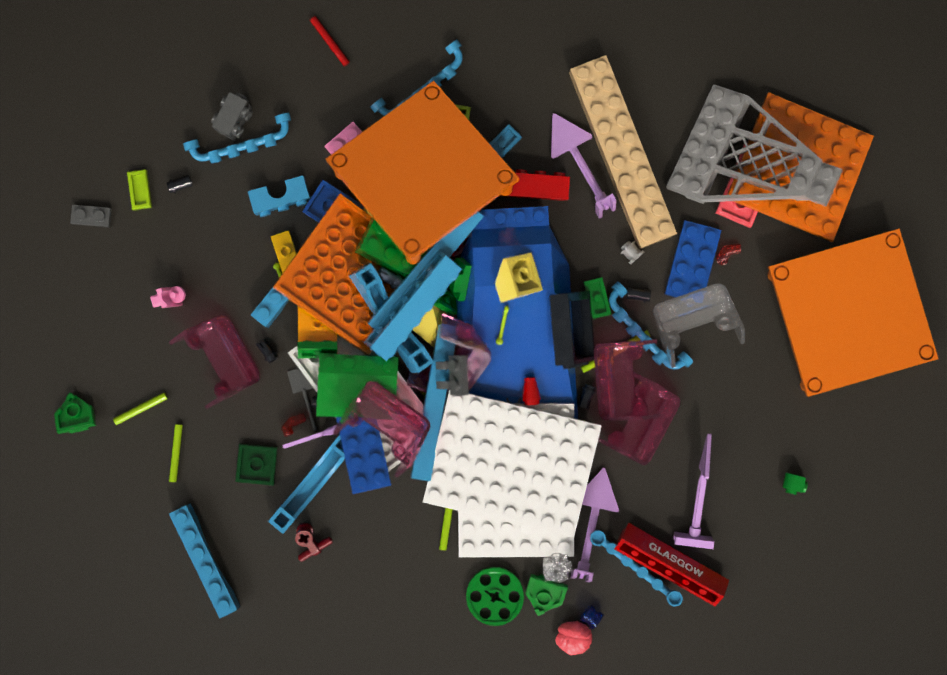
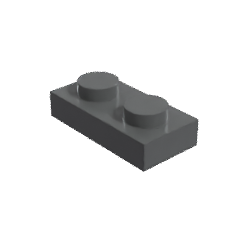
(90, 216)

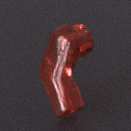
(725, 252)
(291, 422)

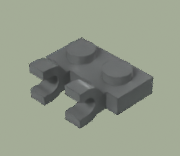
(457, 375)

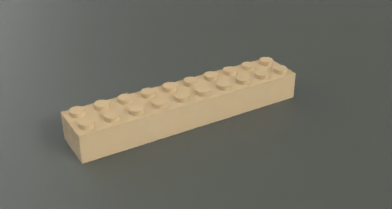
(622, 152)

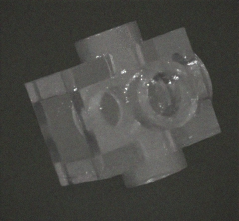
(557, 567)

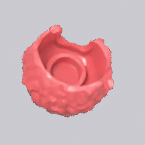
(574, 637)

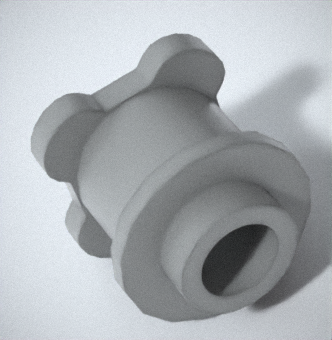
(631, 251)

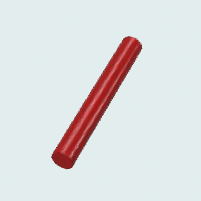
(330, 42)

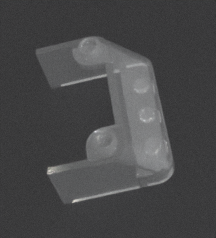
(694, 310)

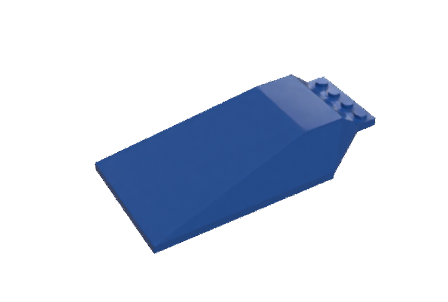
(528, 326)

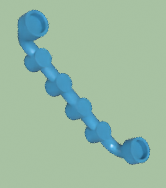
(448, 73)
(233, 150)
(634, 329)
(673, 597)

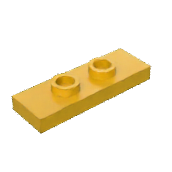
(284, 248)

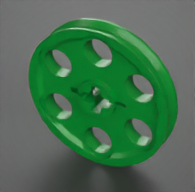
(495, 586)

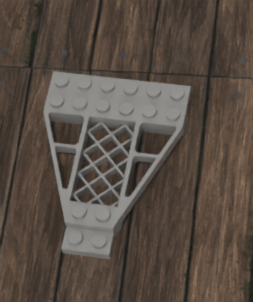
(712, 139)

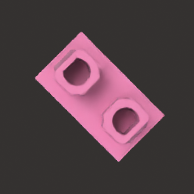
(168, 297)

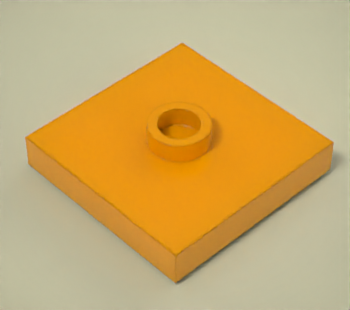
(312, 329)

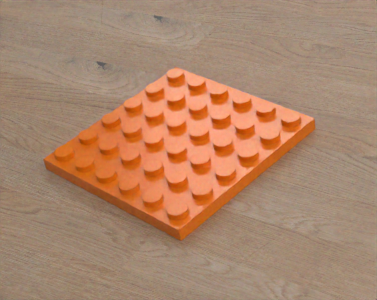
(830, 141)
(321, 271)

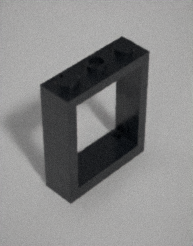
(563, 333)

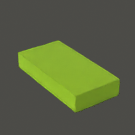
(139, 189)

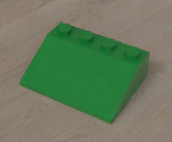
(345, 375)

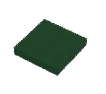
(256, 464)

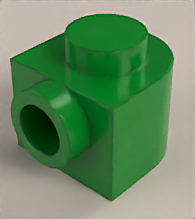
(794, 483)

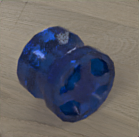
(591, 617)

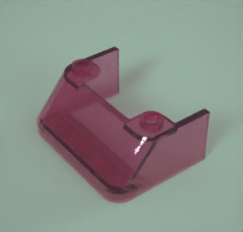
(470, 344)
(226, 355)
(615, 382)
(390, 417)
(643, 437)

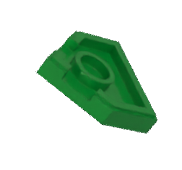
(459, 286)
(74, 415)
(545, 594)

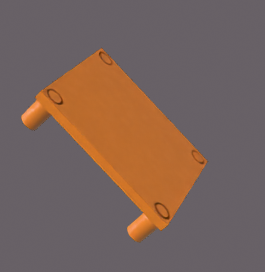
(422, 171)
(852, 312)

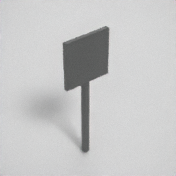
(298, 384)

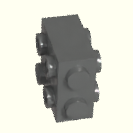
(232, 116)

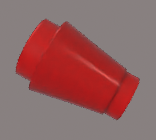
(530, 392)

